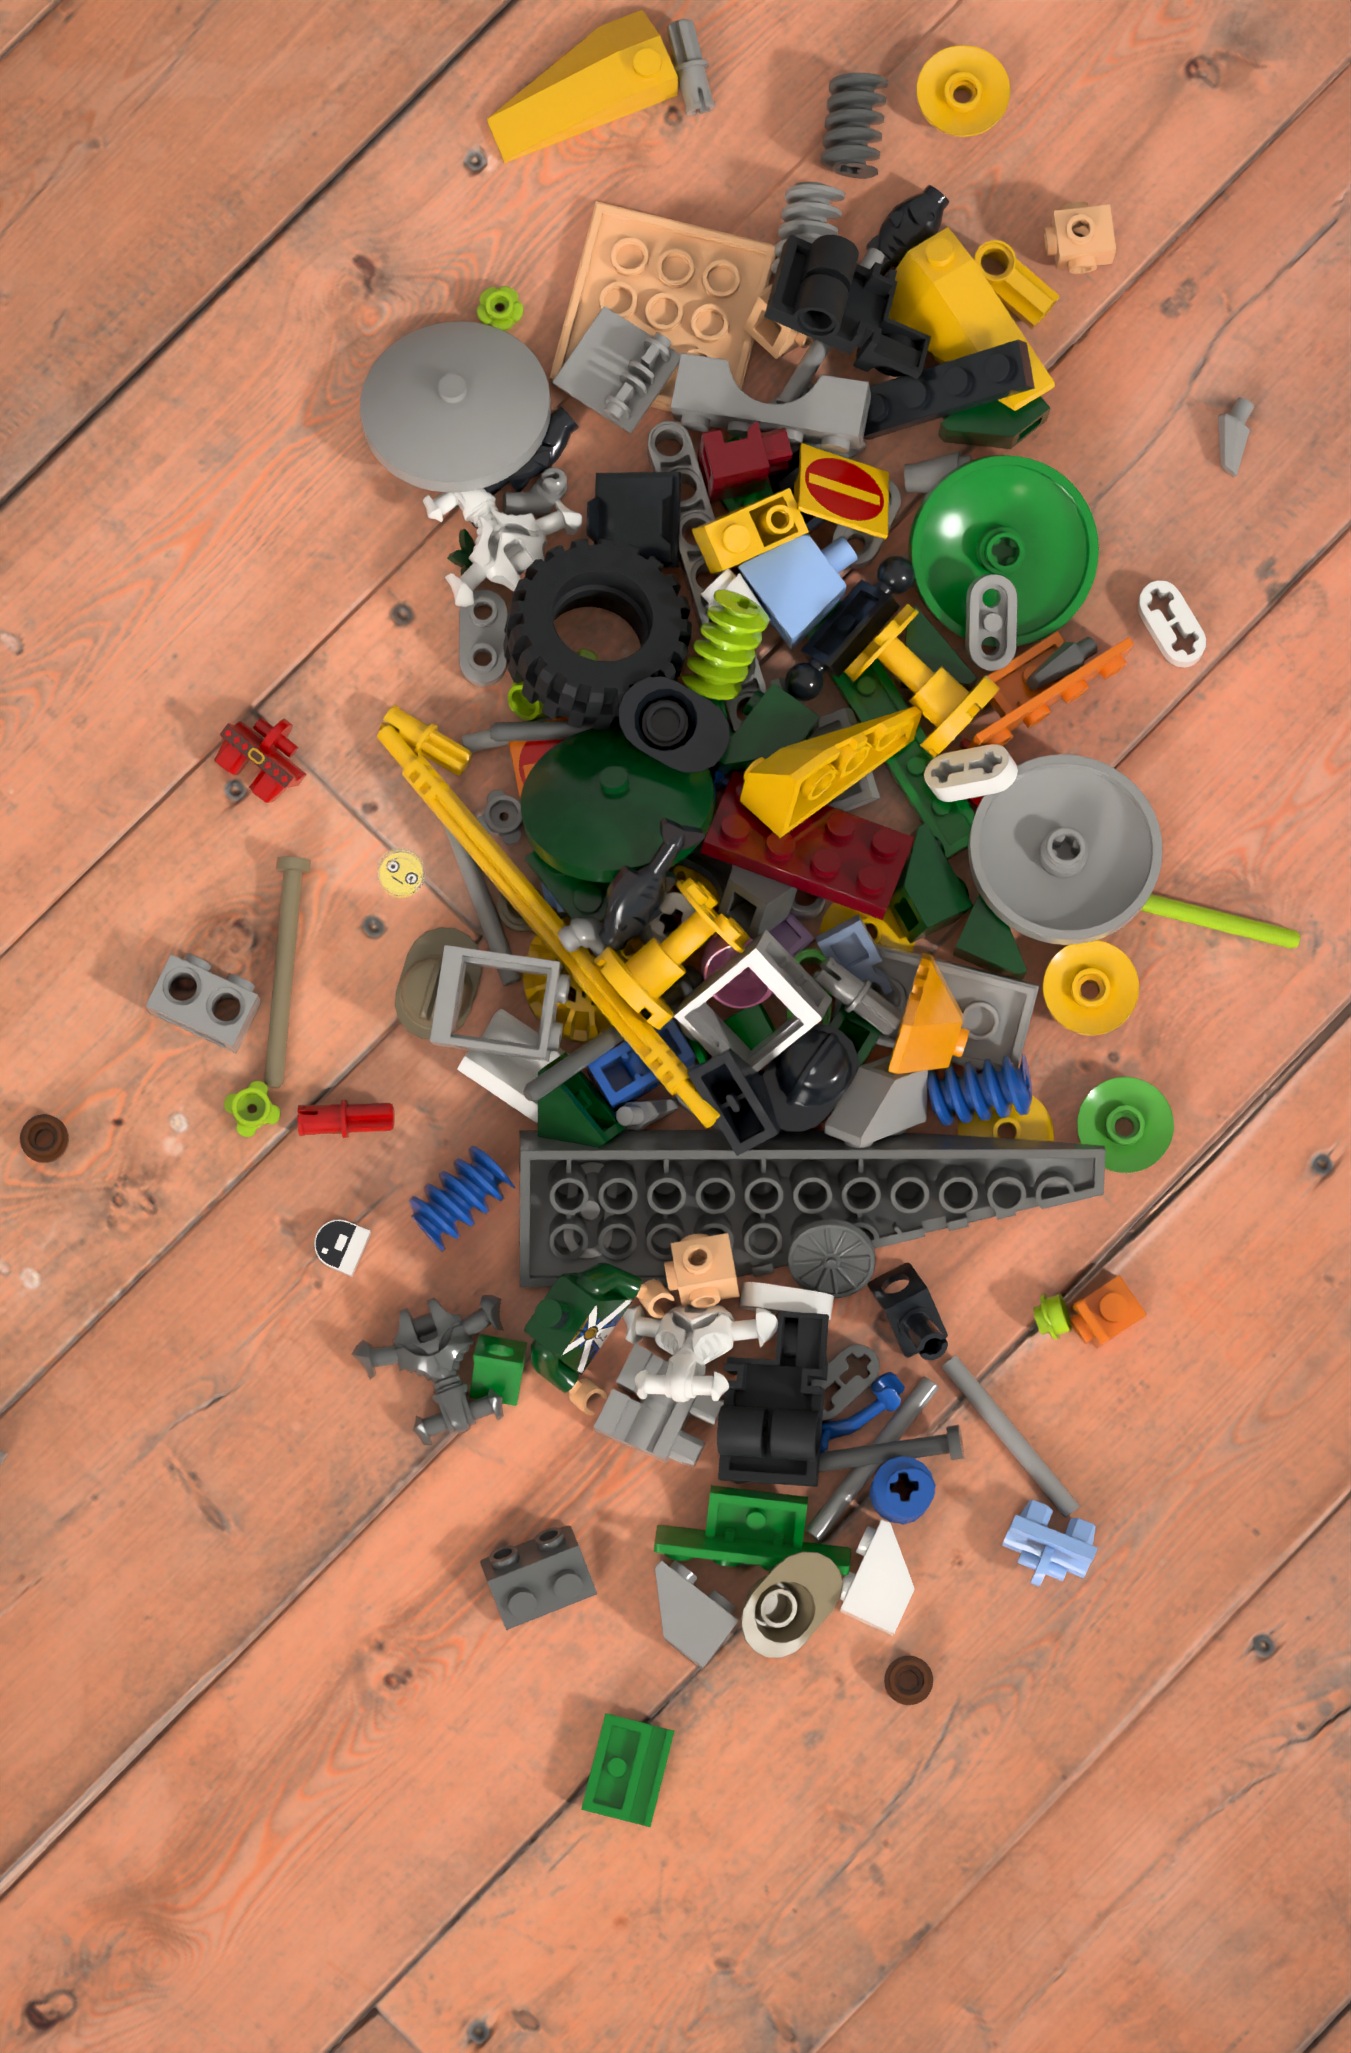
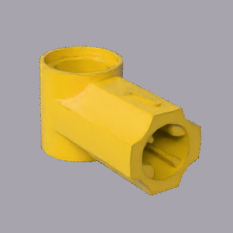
(1017, 286)

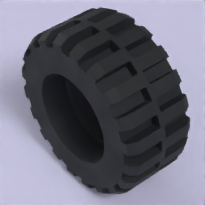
(602, 579)

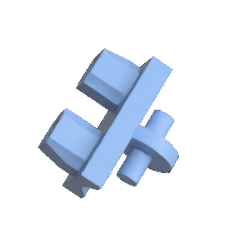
(1047, 1549)

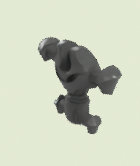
(433, 1348)

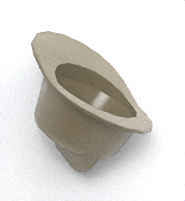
(420, 980)
(790, 1603)

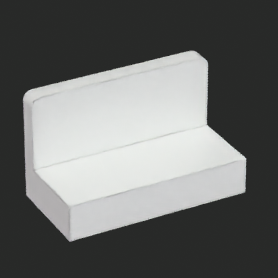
(507, 1074)

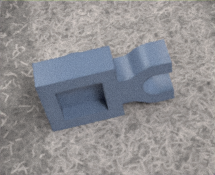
(855, 951)

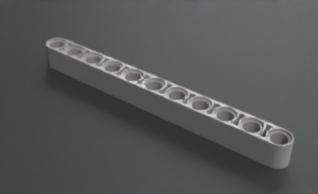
(694, 513)

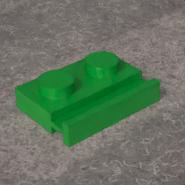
(627, 1770)

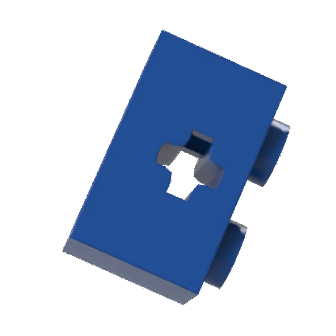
(624, 1076)

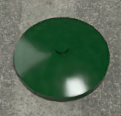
(601, 805)

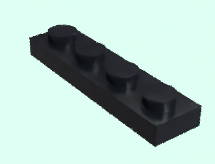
(949, 388)

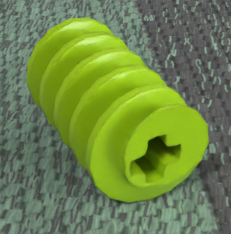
(729, 648)

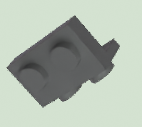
(538, 1576)

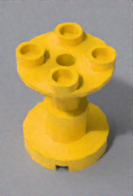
(935, 694)
(659, 965)

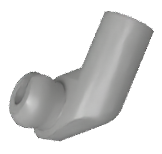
(585, 933)

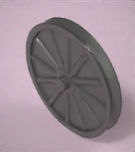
(831, 1257)

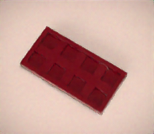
(823, 855)

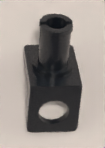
(911, 1313)

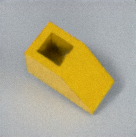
(750, 531)

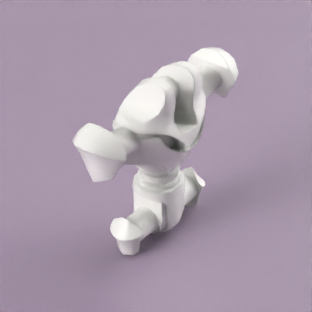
(504, 542)
(693, 1339)

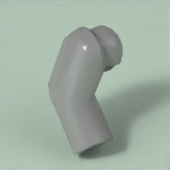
(540, 498)

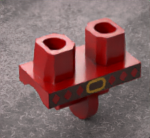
(244, 745)

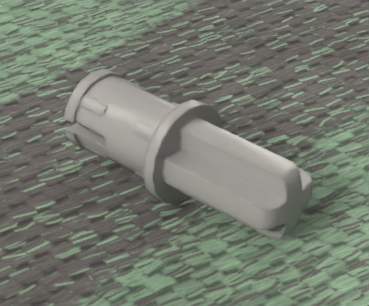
(690, 67)
(858, 996)

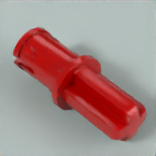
(345, 1118)

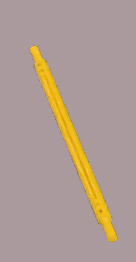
(546, 924)

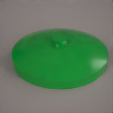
(1011, 522)

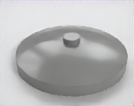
(455, 406)
(1066, 850)

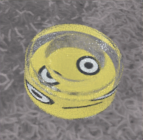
(401, 873)

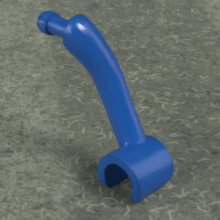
(886, 1389)

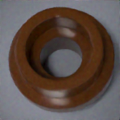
(33, 1128)
(920, 1669)

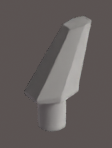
(1234, 435)
(641, 1114)

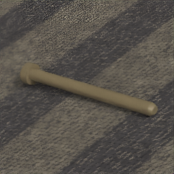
(284, 966)

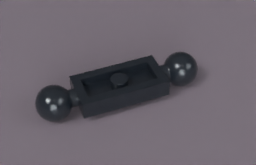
(850, 628)

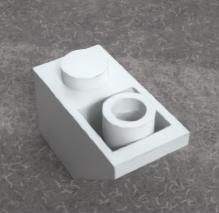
(882, 1583)

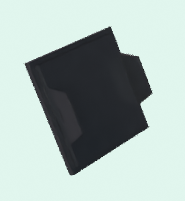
(639, 512)

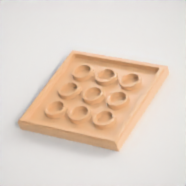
(668, 281)

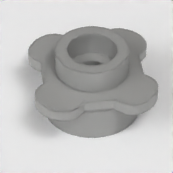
(501, 803)

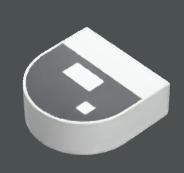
(341, 1245)

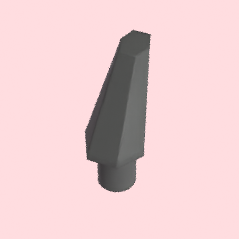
(1062, 662)

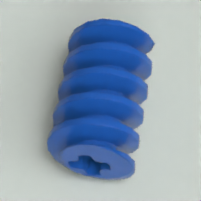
(980, 1091)
(459, 1196)
(915, 1476)

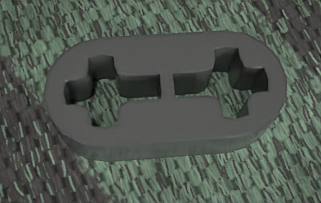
(854, 1387)

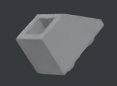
(879, 1105)
(689, 1618)

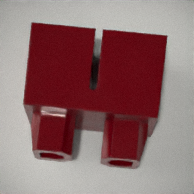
(743, 464)

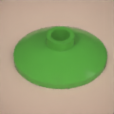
(1140, 1105)

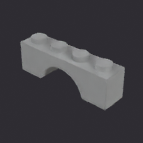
(829, 414)

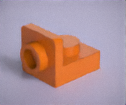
(1106, 1312)

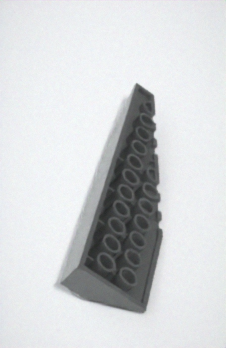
(698, 1185)

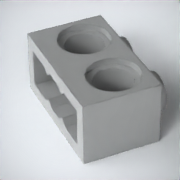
(198, 1012)

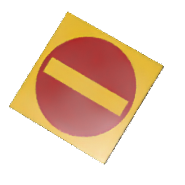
(842, 491)

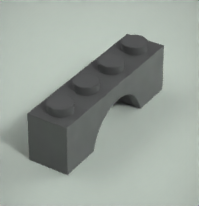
(745, 896)

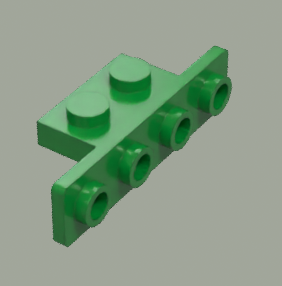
(747, 1530)

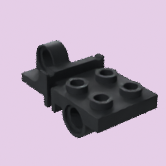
(844, 305)
(772, 1412)

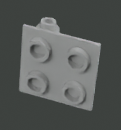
(618, 369)

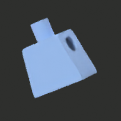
(798, 583)

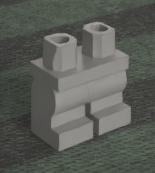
(657, 1422)

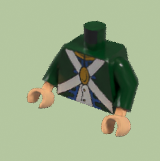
(577, 1321)

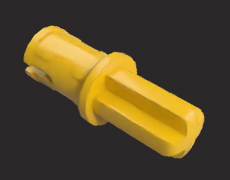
(427, 741)

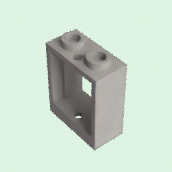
(782, 976)
(450, 993)

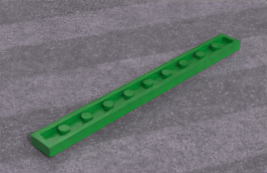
(876, 696)

